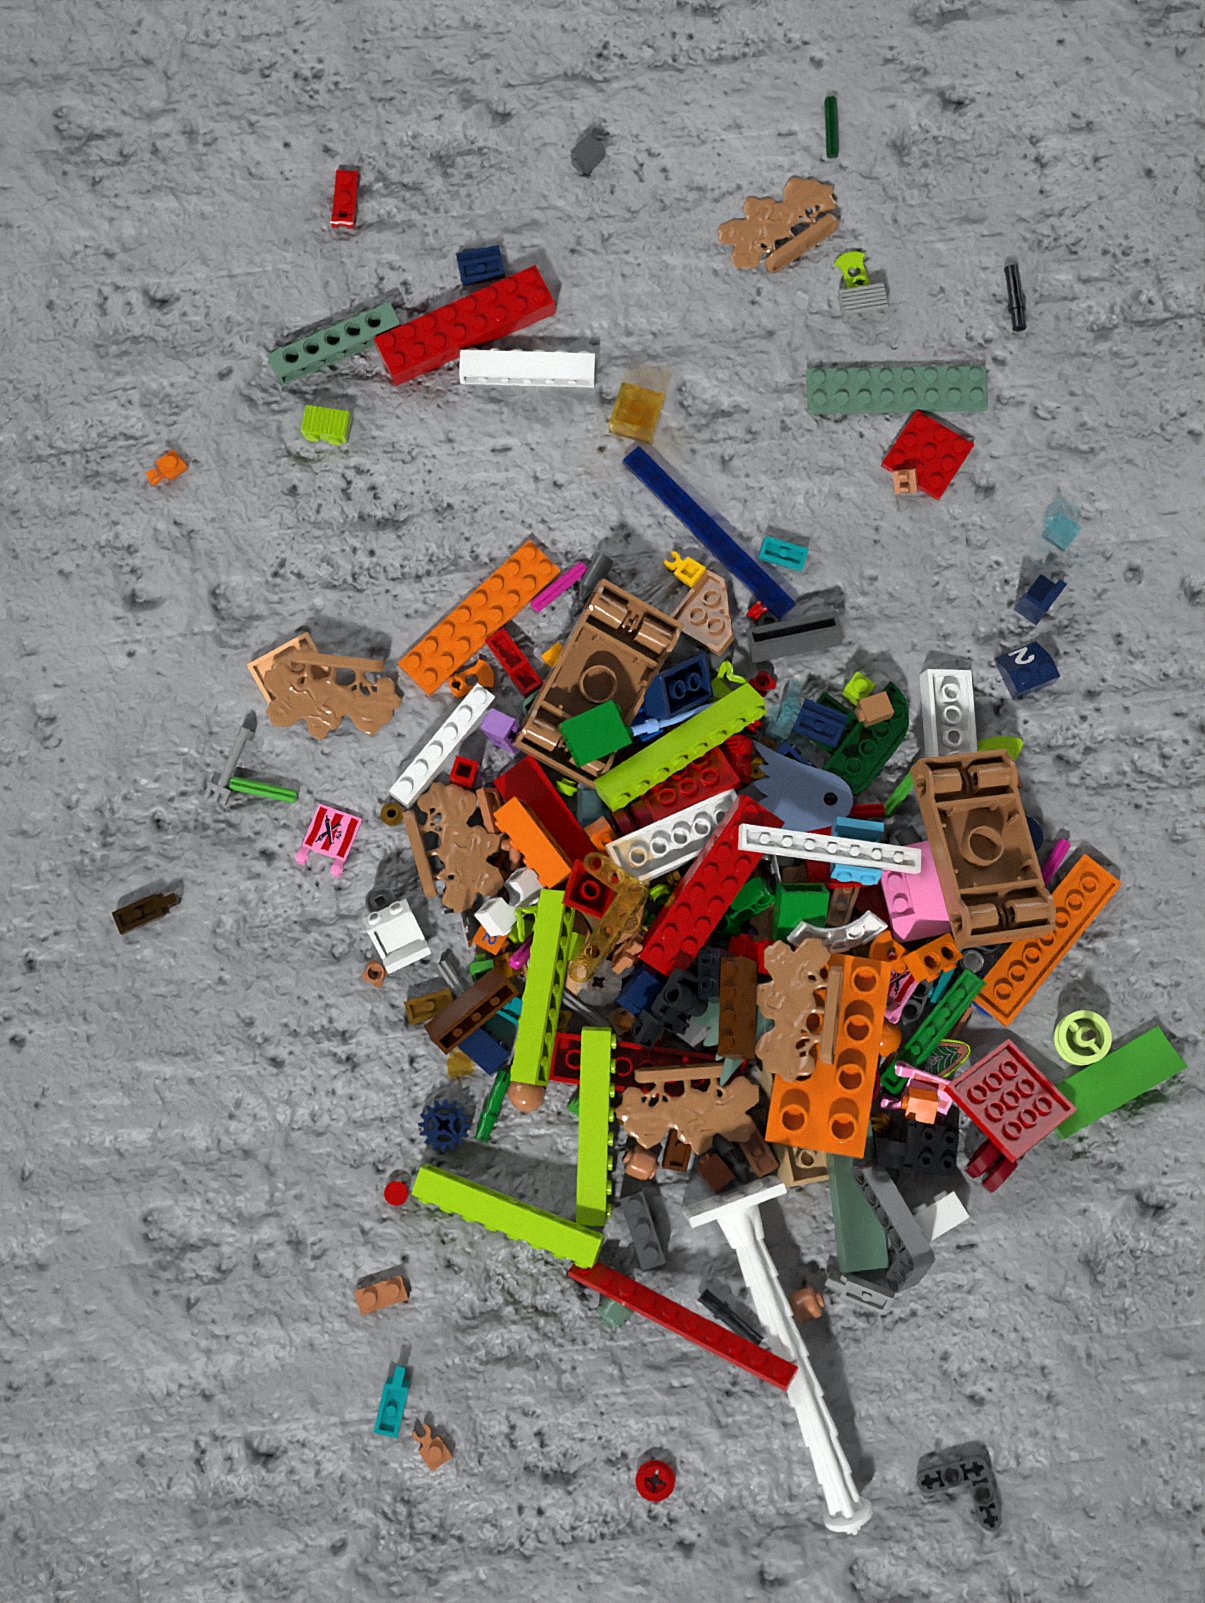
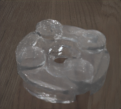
(594, 995)

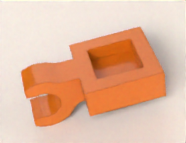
(168, 466)

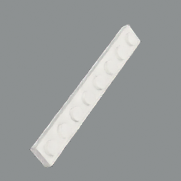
(829, 849)

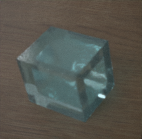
(1060, 531)
(588, 806)

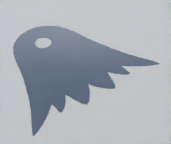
(799, 791)

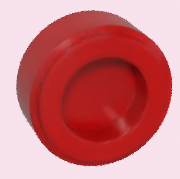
(396, 1193)

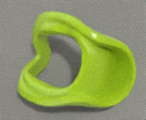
(719, 686)
(522, 928)

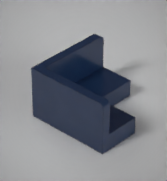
(1039, 598)

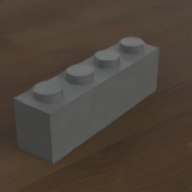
(794, 636)

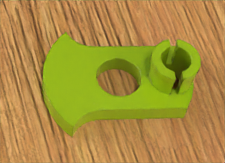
(852, 260)

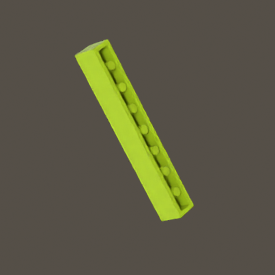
(680, 747)
(543, 990)
(594, 1126)
(508, 1215)

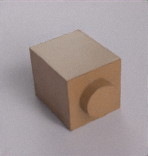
(874, 709)

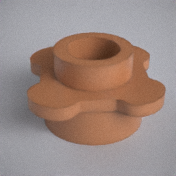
(369, 976)

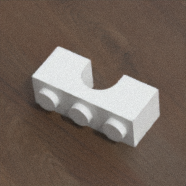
(499, 916)

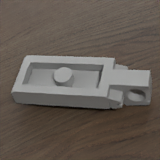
(860, 1291)

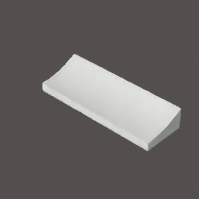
(948, 712)
(671, 840)

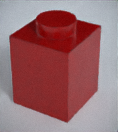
(464, 772)

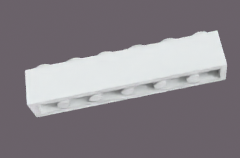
(527, 368)
(443, 746)

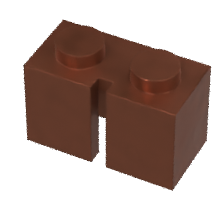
(713, 1172)

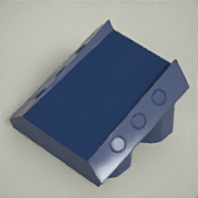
(641, 990)

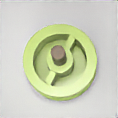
(1082, 1037)

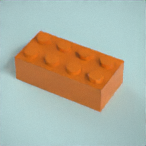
(535, 843)

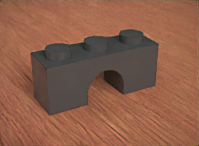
(642, 1231)

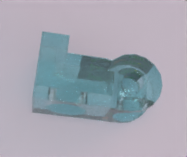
(788, 713)

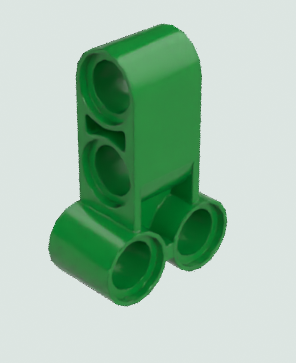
(749, 901)

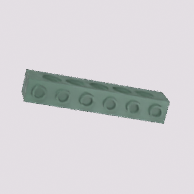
(327, 353)

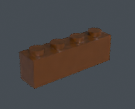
(737, 1008)
(471, 1009)

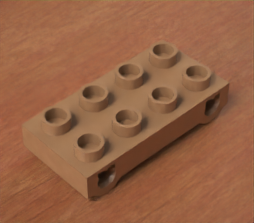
(606, 658)
(982, 848)

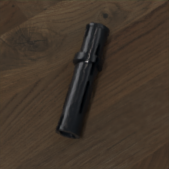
(1016, 305)
(708, 1299)

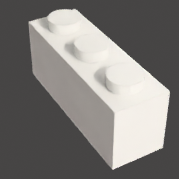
(940, 1215)

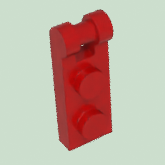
(345, 199)

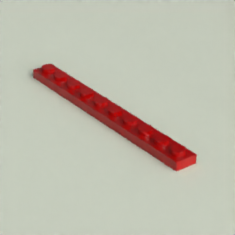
(687, 1324)

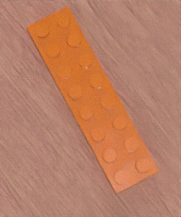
(479, 617)
(1030, 961)

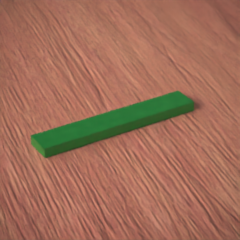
(934, 1028)

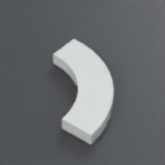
(843, 937)

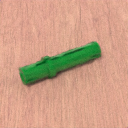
(493, 1107)

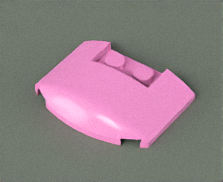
(915, 900)

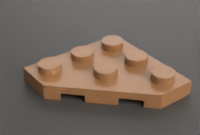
(707, 613)

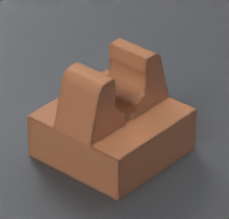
(905, 481)

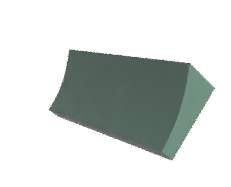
(857, 1230)

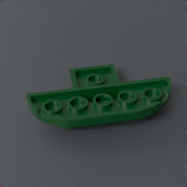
(863, 749)

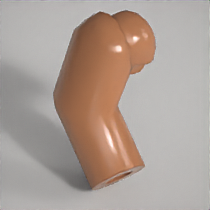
(514, 856)

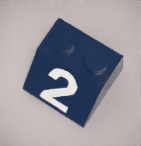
(1027, 670)

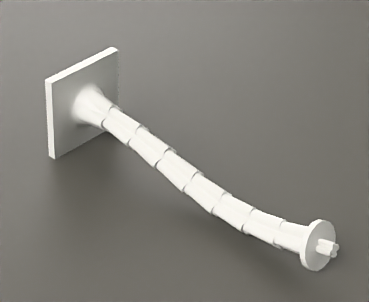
(742, 1225)

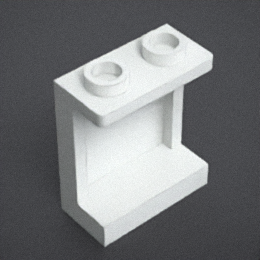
(396, 936)

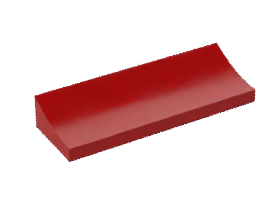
(531, 784)

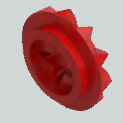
(662, 1490)

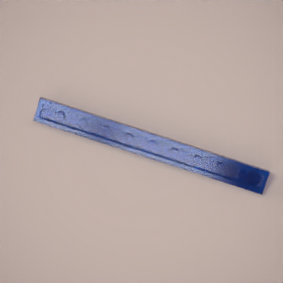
(708, 532)

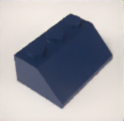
(679, 688)

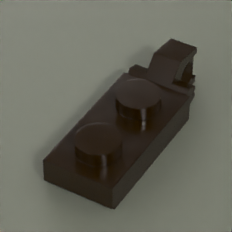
(144, 911)

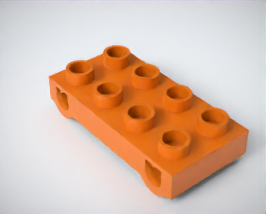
(834, 1102)

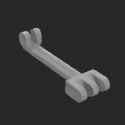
(220, 788)

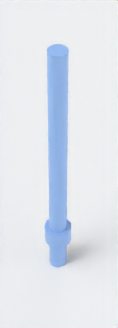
(652, 725)

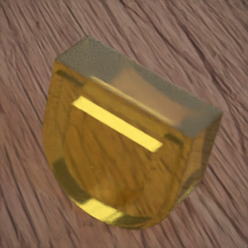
(459, 1065)

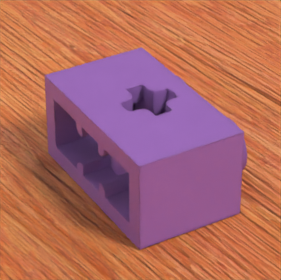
(500, 730)

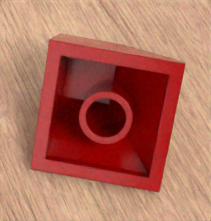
(587, 892)

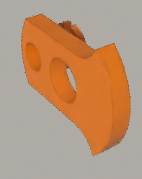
(481, 670)
(879, 950)

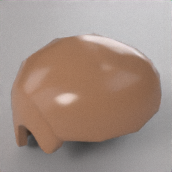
(526, 1096)

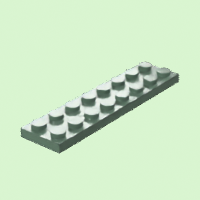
(896, 390)

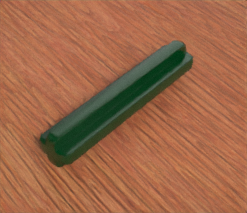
(831, 127)

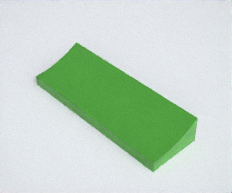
(1118, 1079)

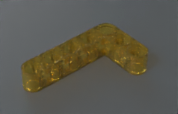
(611, 916)

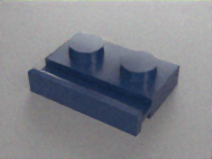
(480, 265)
(820, 723)

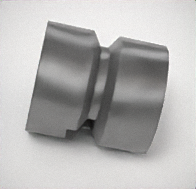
(379, 898)

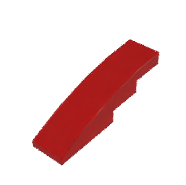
(514, 663)

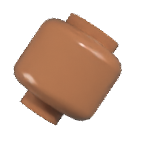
(640, 1163)
(806, 1304)

